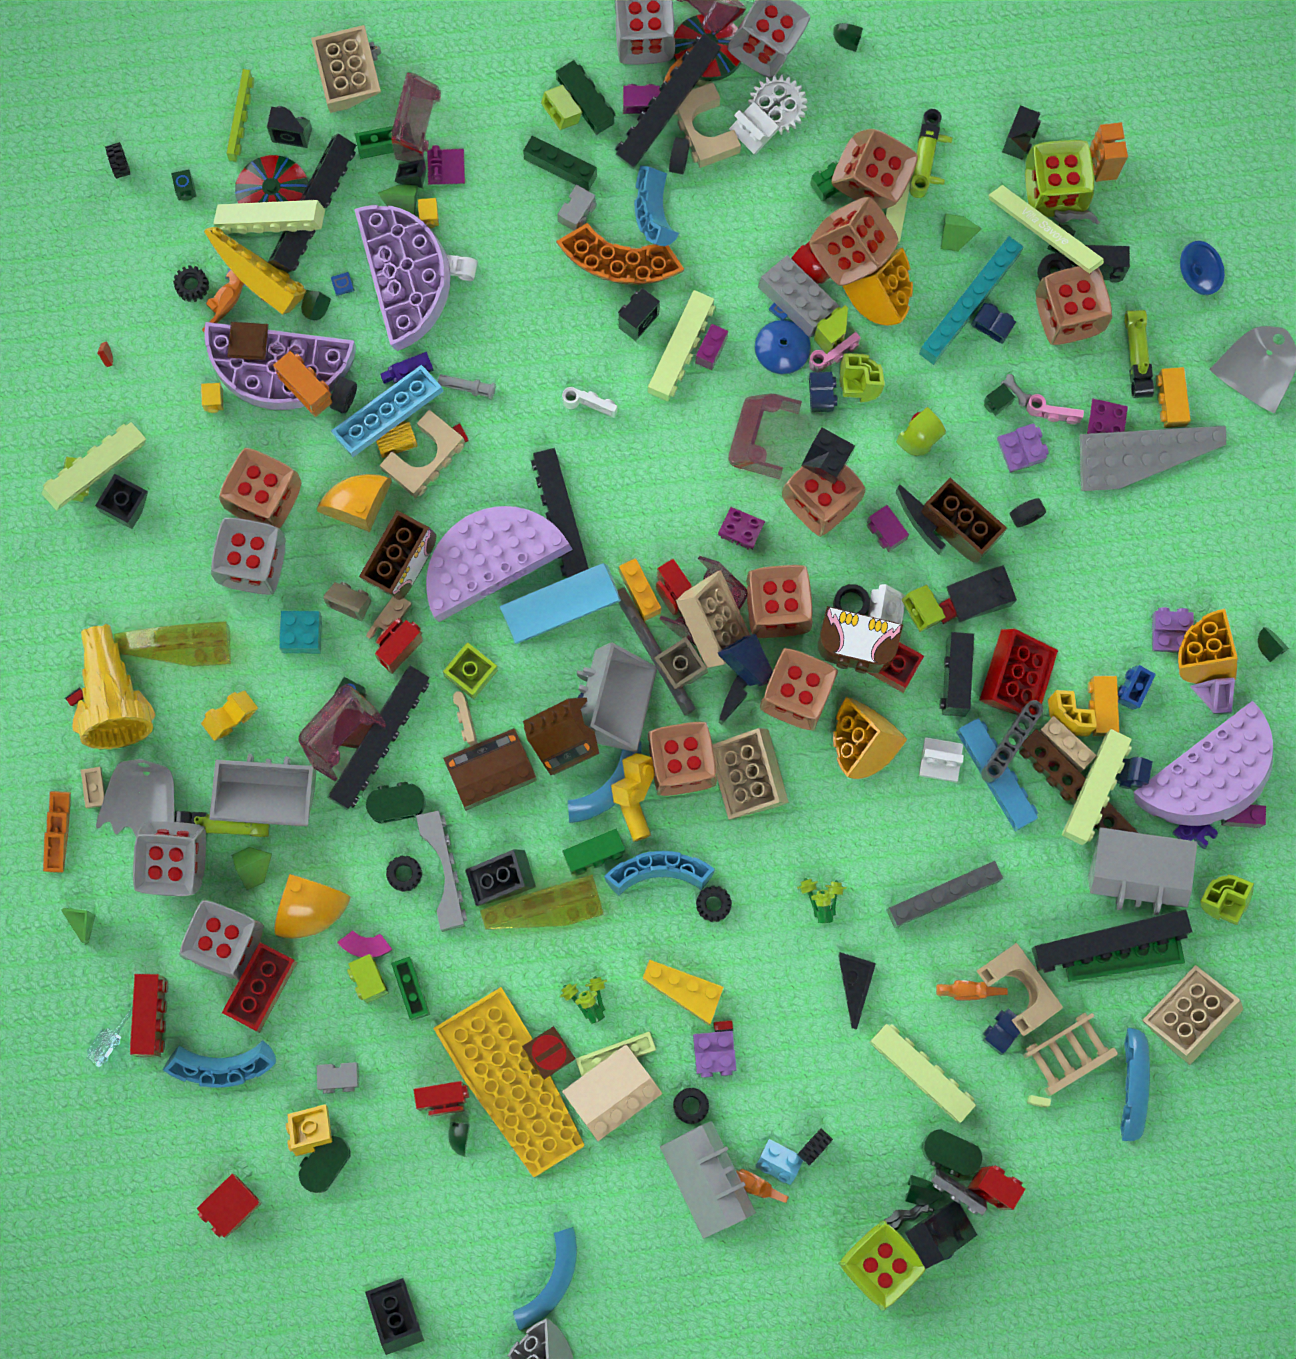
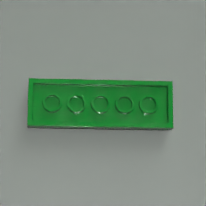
(1136, 960)

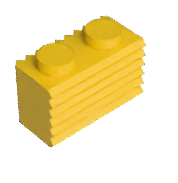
(397, 440)

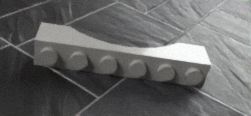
(449, 909)

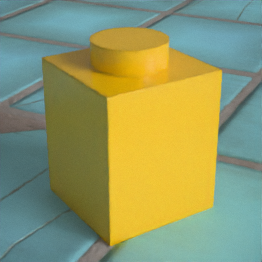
(428, 212)
(212, 397)

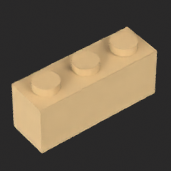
(1068, 744)

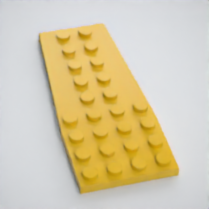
(490, 1057)

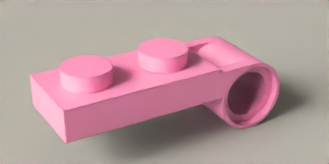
(834, 355)
(1053, 413)

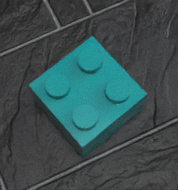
(300, 632)

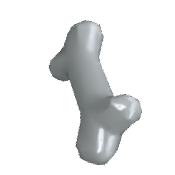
(1009, 382)

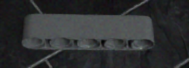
(1006, 747)

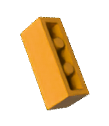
(1173, 397)
(639, 589)
(1105, 703)

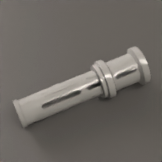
(474, 387)

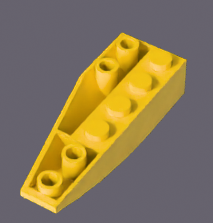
(257, 274)

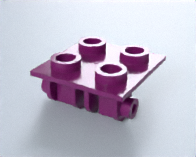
(445, 166)
(1106, 417)
(741, 528)

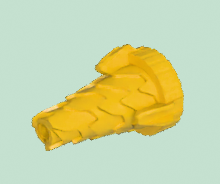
(111, 709)

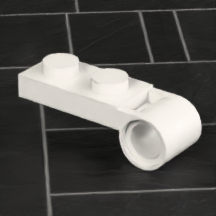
(462, 267)
(589, 399)

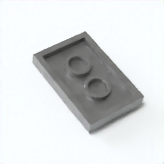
(958, 1192)

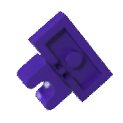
(1195, 833)

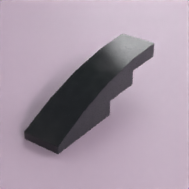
(922, 524)
(734, 698)

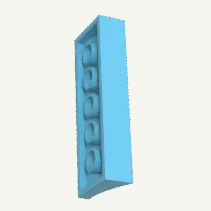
(387, 411)
(560, 603)

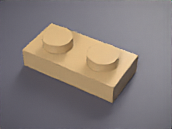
(93, 787)

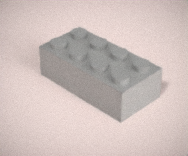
(797, 295)

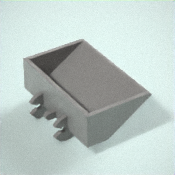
(617, 696)
(262, 792)
(1142, 868)
(707, 1179)

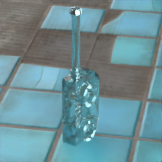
(105, 1043)

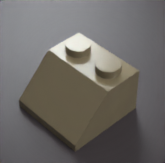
(347, 601)
(681, 664)

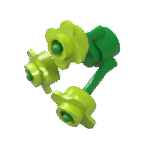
(823, 899)
(587, 999)

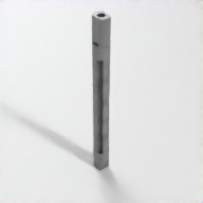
(652, 648)

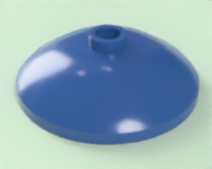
(1202, 268)
(779, 357)

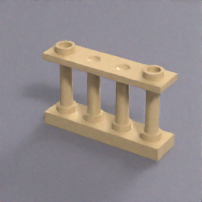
(1070, 1073)

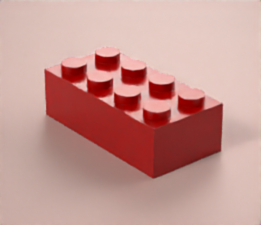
(901, 669)
(259, 987)
(148, 1015)
(996, 1187)

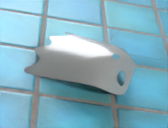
(127, 807)

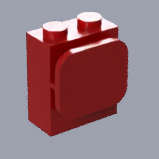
(671, 584)
(398, 643)
(442, 1098)
(228, 1206)

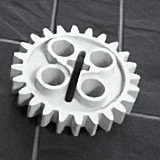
(767, 92)

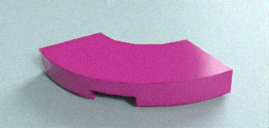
(362, 946)

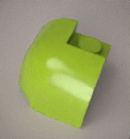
(861, 377)
(921, 433)
(1227, 898)

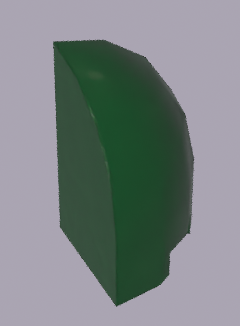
(847, 35)
(315, 305)
(1270, 644)
(458, 1137)
(921, 1191)

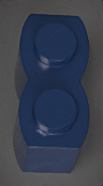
(993, 322)
(821, 391)
(1134, 773)
(1002, 1033)

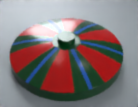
(724, 62)
(270, 180)

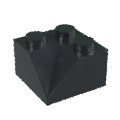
(287, 129)
(1022, 130)
(638, 314)
(828, 455)
(122, 501)

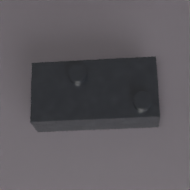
(957, 674)
(941, 1234)

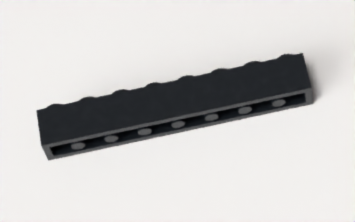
(668, 101)
(320, 188)
(559, 509)
(378, 738)
(1112, 940)

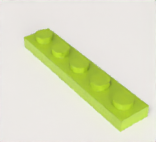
(240, 115)

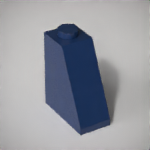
(748, 660)

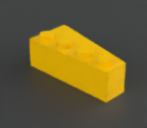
(686, 990)

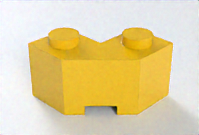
(1063, 708)
(222, 720)
(637, 780)

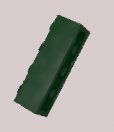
(584, 94)
(560, 163)

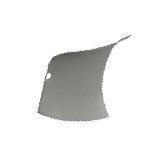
(1253, 371)

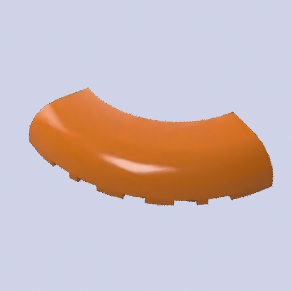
(619, 262)

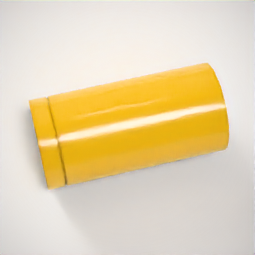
(636, 822)

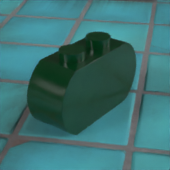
(395, 802)
(951, 1153)
(324, 1165)

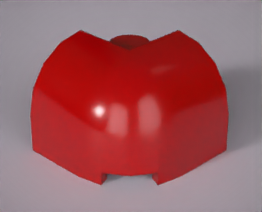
(809, 264)

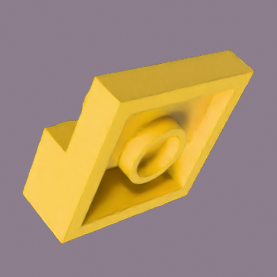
(308, 1129)

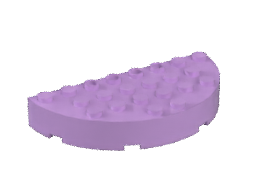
(406, 269)
(257, 379)
(488, 554)
(1215, 775)

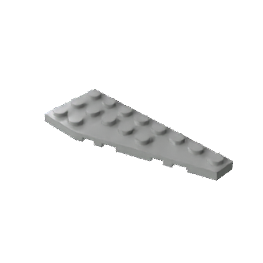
(1129, 456)

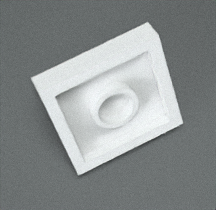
(754, 127)
(886, 604)
(941, 760)

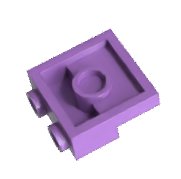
(1023, 447)
(1170, 628)
(714, 1053)

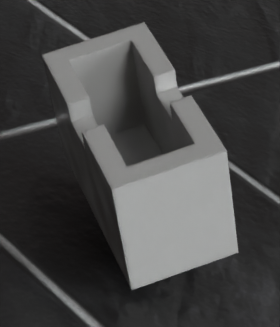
(575, 213)
(334, 1078)

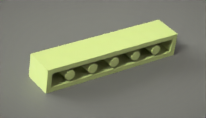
(269, 216)
(681, 345)
(93, 466)
(1096, 787)
(923, 1073)

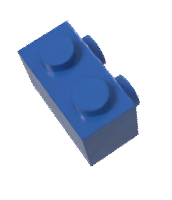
(1135, 687)

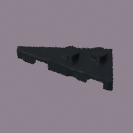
(856, 980)

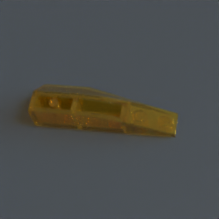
(179, 644)
(548, 907)

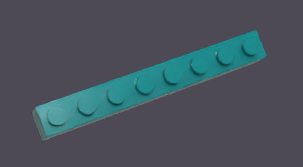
(971, 300)

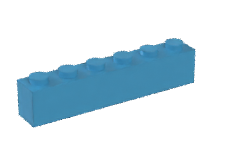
(1005, 789)

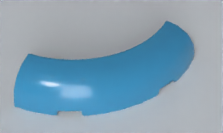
(649, 207)
(600, 800)
(659, 865)
(220, 1071)
(1136, 1086)
(557, 1285)

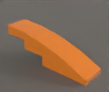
(57, 831)

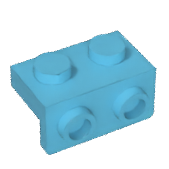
(779, 1162)

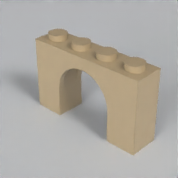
(705, 149)
(416, 479)
(1041, 999)

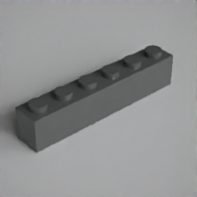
(944, 894)

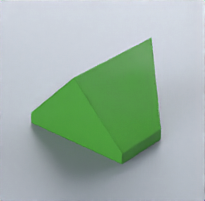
(401, 197)
(957, 232)
(251, 866)
(81, 922)

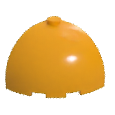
(884, 293)
(356, 500)
(1208, 650)
(864, 740)
(308, 908)

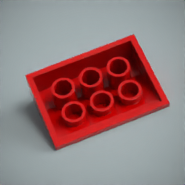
(1018, 672)

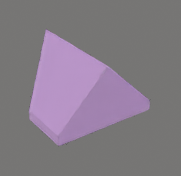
(1216, 694)

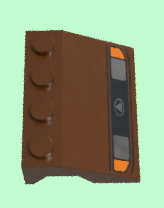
(561, 736)
(490, 769)

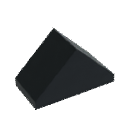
(411, 173)

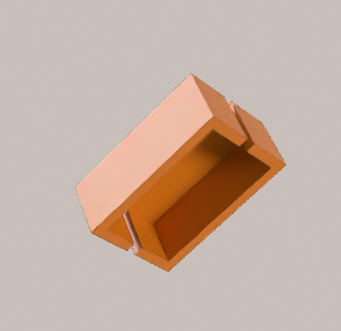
(1106, 154)
(303, 383)

